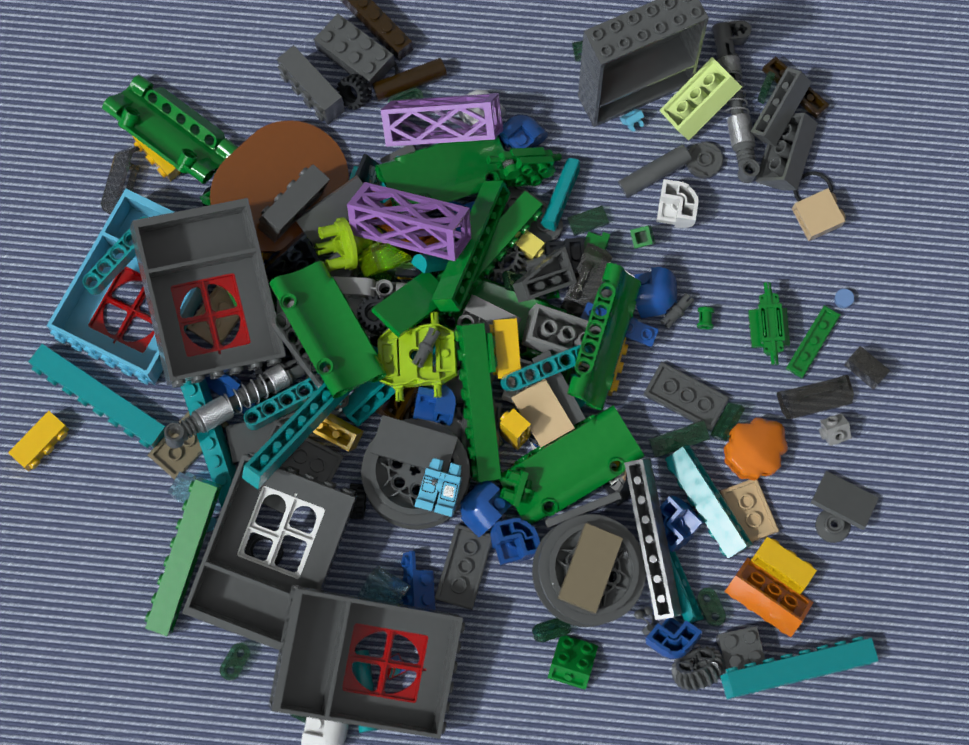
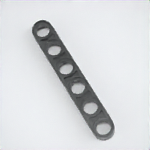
(295, 348)

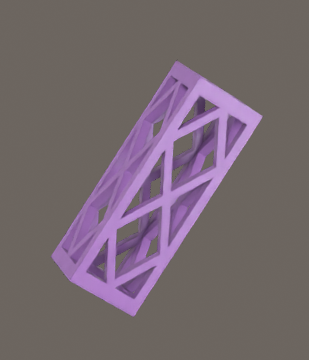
(397, 137)
(366, 205)

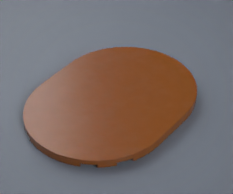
(269, 163)

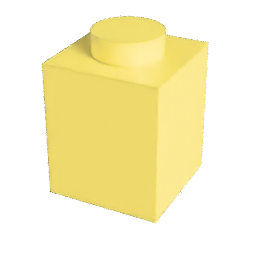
(531, 245)

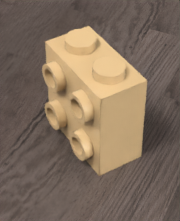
(819, 214)

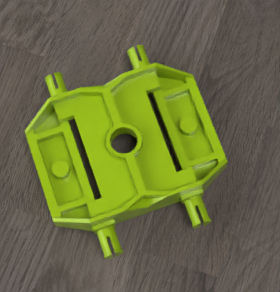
(398, 351)

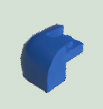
(522, 132)
(656, 292)
(435, 409)
(482, 507)
(679, 522)
(514, 540)
(673, 638)

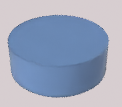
(844, 298)

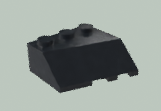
(291, 258)

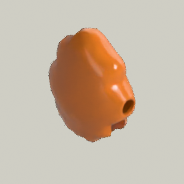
(755, 448)

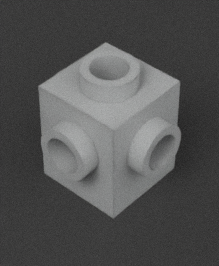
(835, 429)

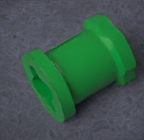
(705, 318)

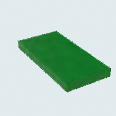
(408, 304)

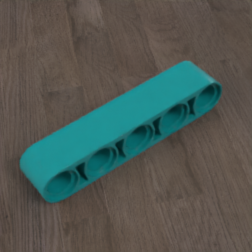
(110, 260)
(537, 368)
(277, 403)

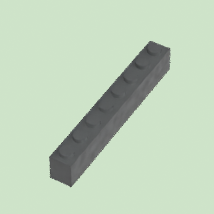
(653, 539)

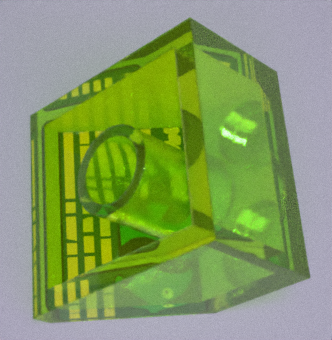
(381, 258)

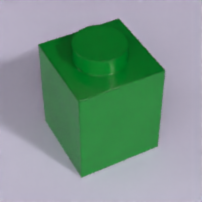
(642, 236)

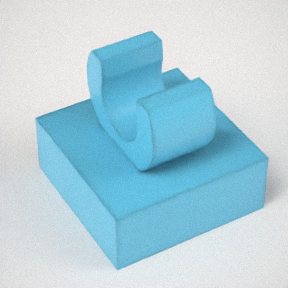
(632, 117)

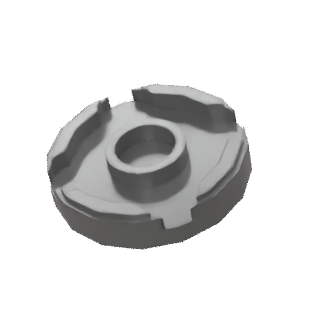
(705, 160)

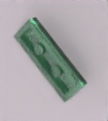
(677, 438)

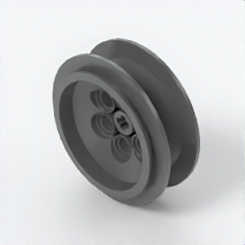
(397, 504)
(552, 564)

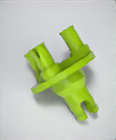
(344, 243)

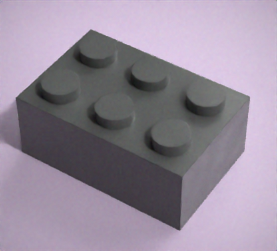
(740, 647)

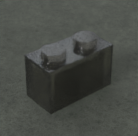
(867, 367)

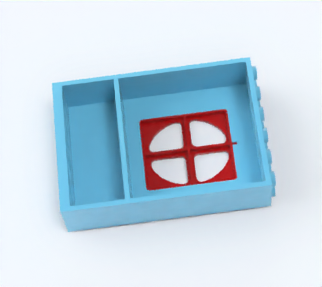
(80, 314)

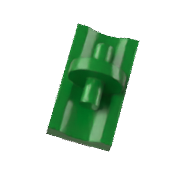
(519, 489)

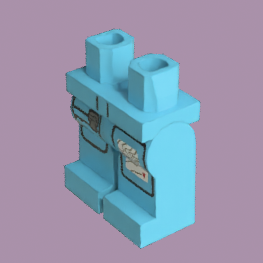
(439, 481)

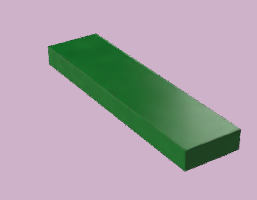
(813, 341)

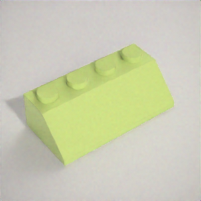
(700, 98)

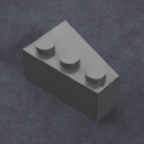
(547, 276)

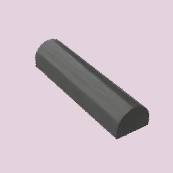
(655, 171)

